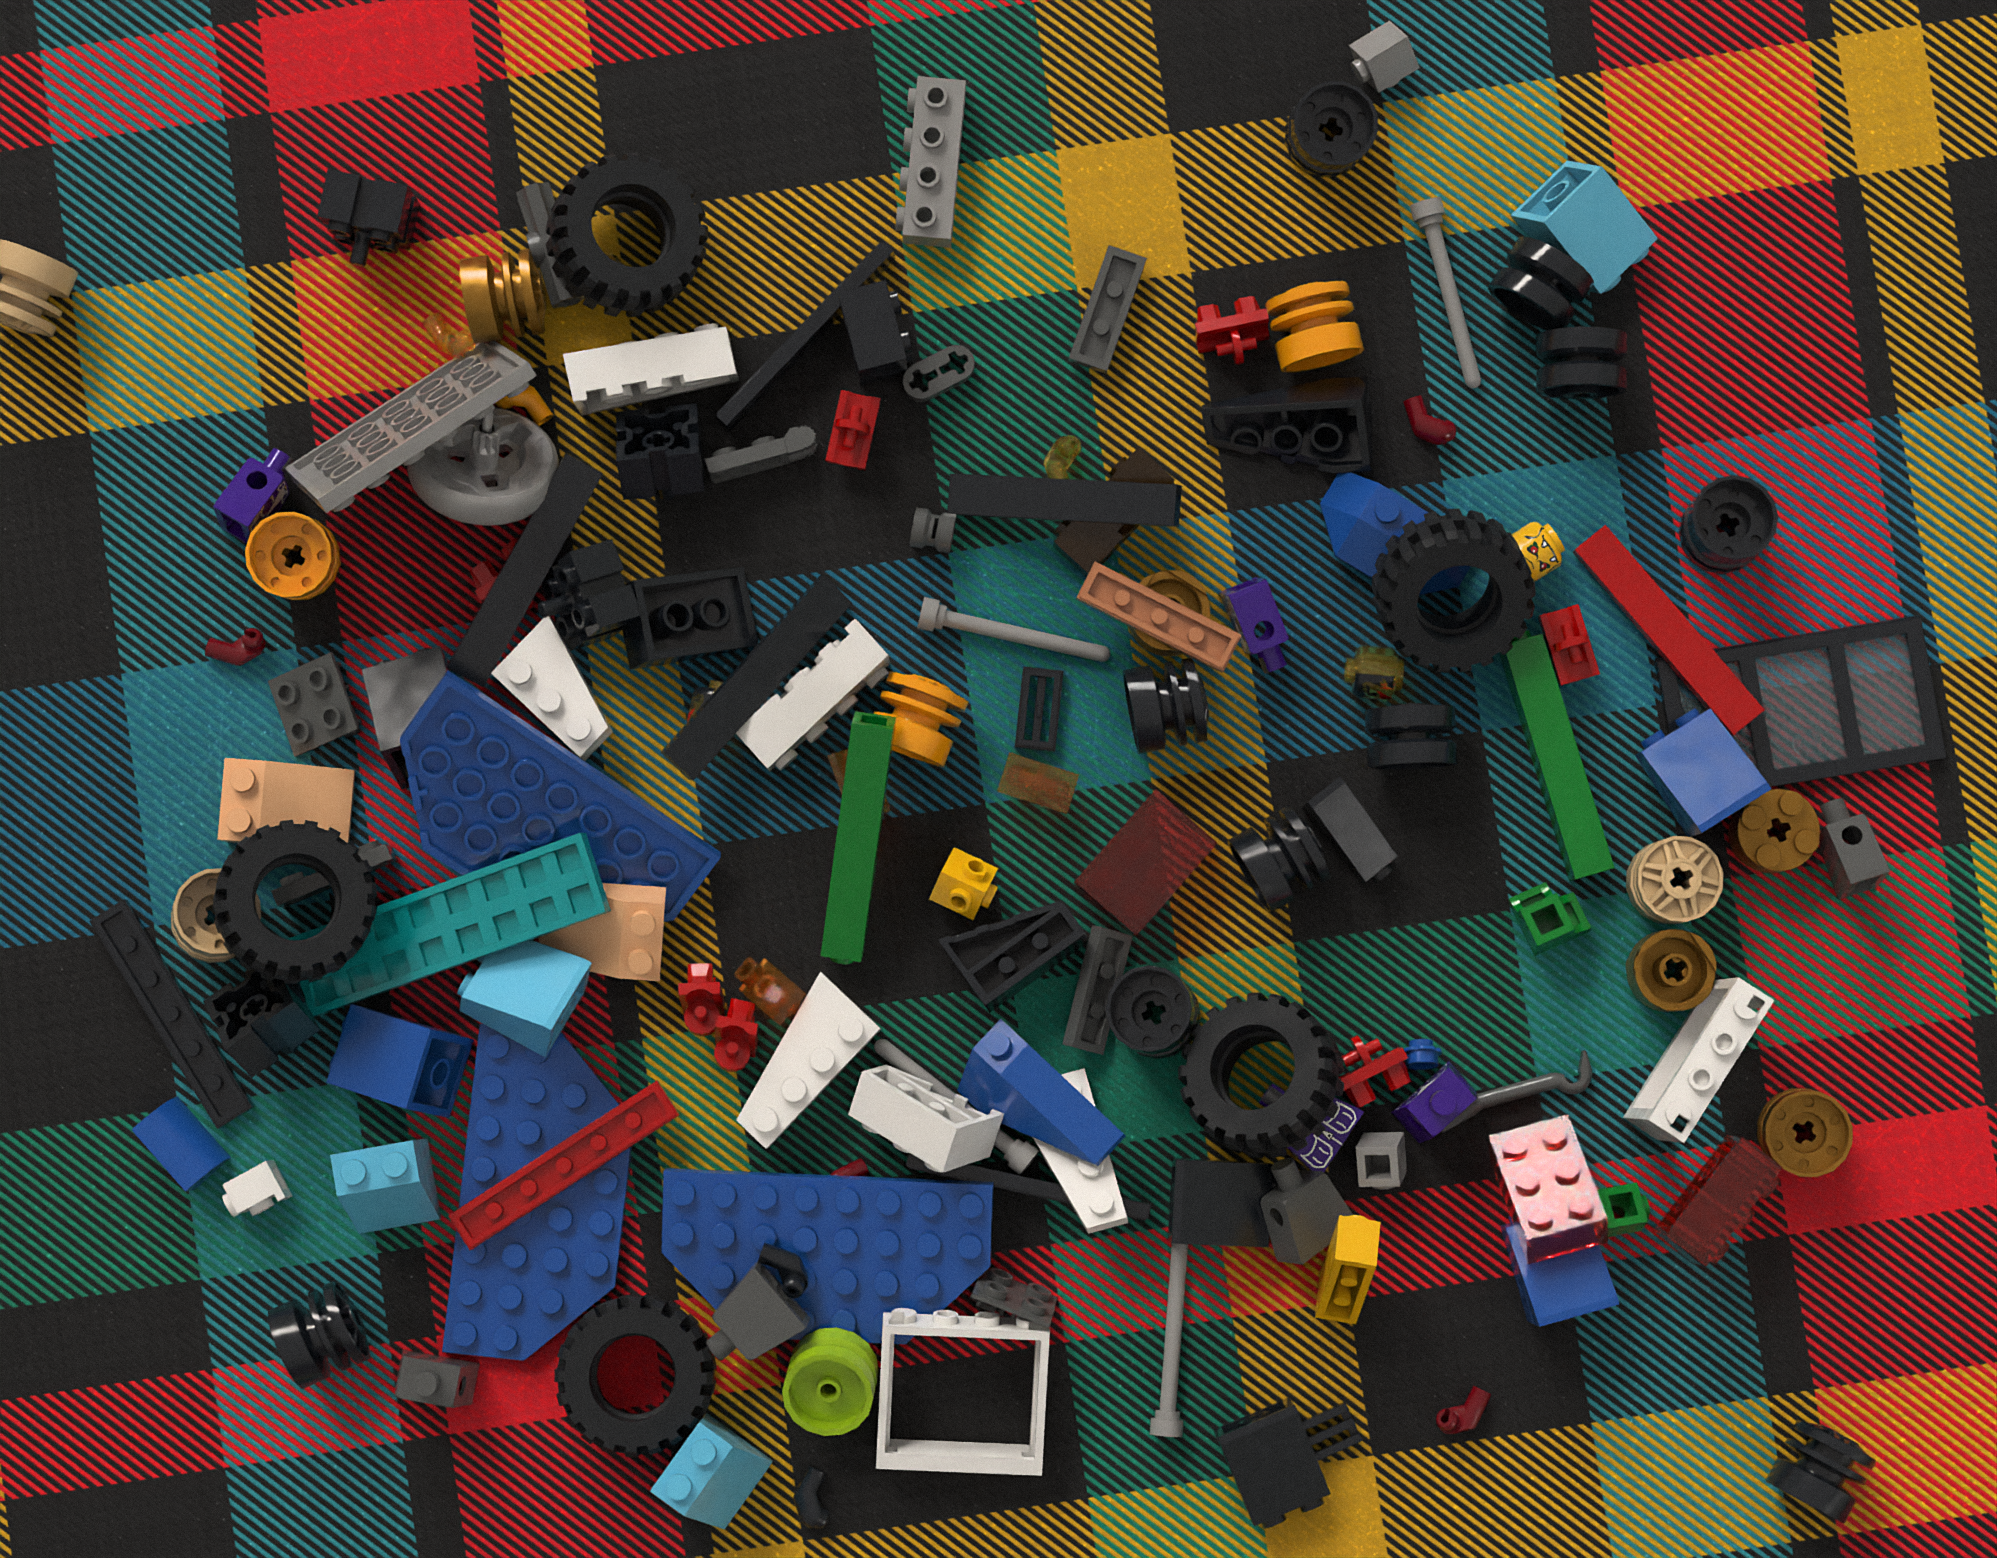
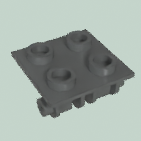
(314, 704)
(1000, 1290)

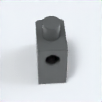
(1854, 865)
(1301, 1212)
(756, 1316)
(436, 1379)

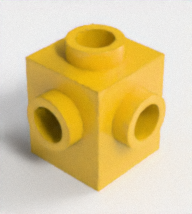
(965, 884)

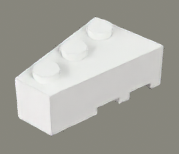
(553, 688)
(923, 1122)

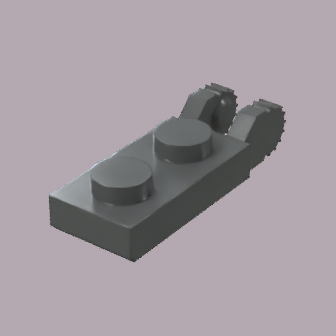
(762, 455)

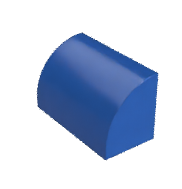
(181, 1144)

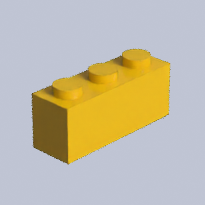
(1348, 1269)

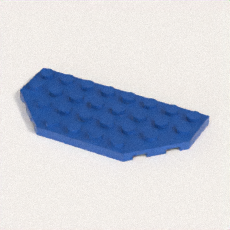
(503, 788)
(859, 1237)
(564, 1253)

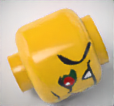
(1540, 548)

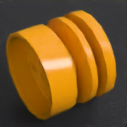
(1312, 318)
(268, 552)
(919, 715)

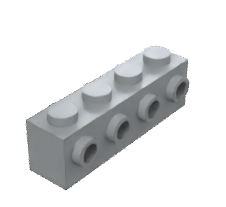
(933, 161)

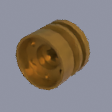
(502, 296)
(1829, 1129)

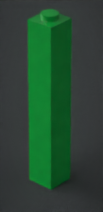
(1556, 757)
(858, 837)

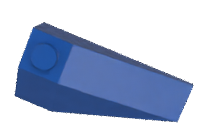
(1034, 1097)

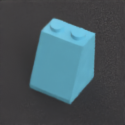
(1588, 220)
(526, 993)
(387, 1185)
(711, 1474)

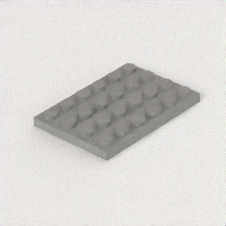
(409, 424)

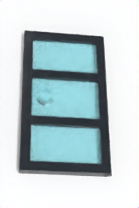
(1829, 700)

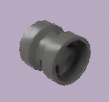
(923, 530)

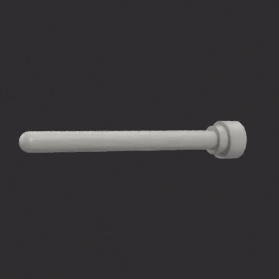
(1429, 216)
(936, 616)
(1016, 1152)
(1167, 1419)

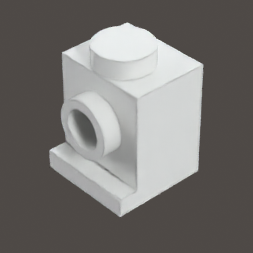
(255, 1189)

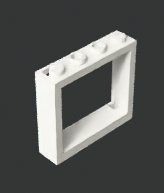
(1698, 1059)
(962, 1456)

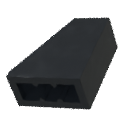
(1351, 832)

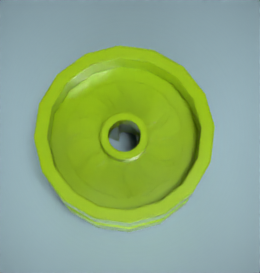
(830, 1381)

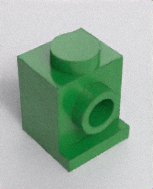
(1630, 1205)

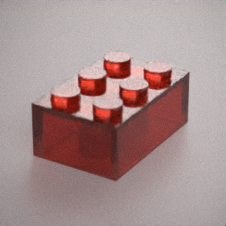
(1145, 863)
(1548, 1189)
(1718, 1200)

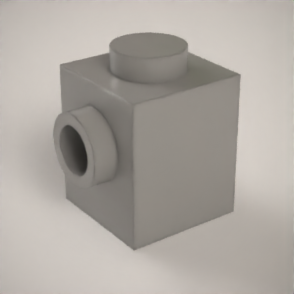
(1383, 57)
(1381, 1160)

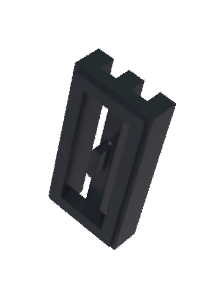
(1035, 743)
(1348, 1423)

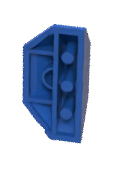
(1364, 517)

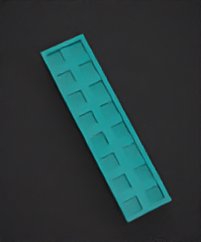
(466, 921)

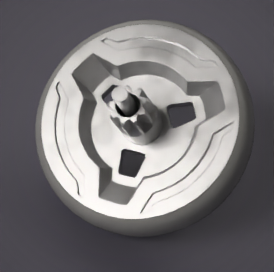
(469, 488)

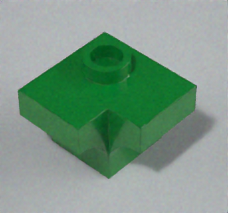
(1548, 918)

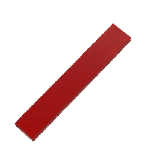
(1668, 630)
(563, 1165)

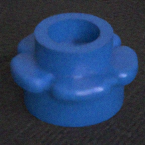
(1422, 1055)

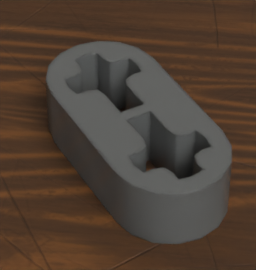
(942, 382)

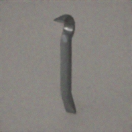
(1527, 1088)

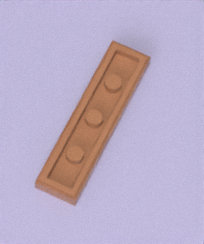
(1158, 617)

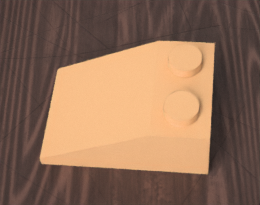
(271, 792)
(621, 941)

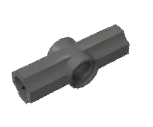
(536, 206)

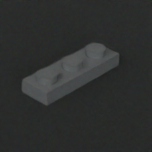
(1107, 309)
(298, 888)
(1100, 969)

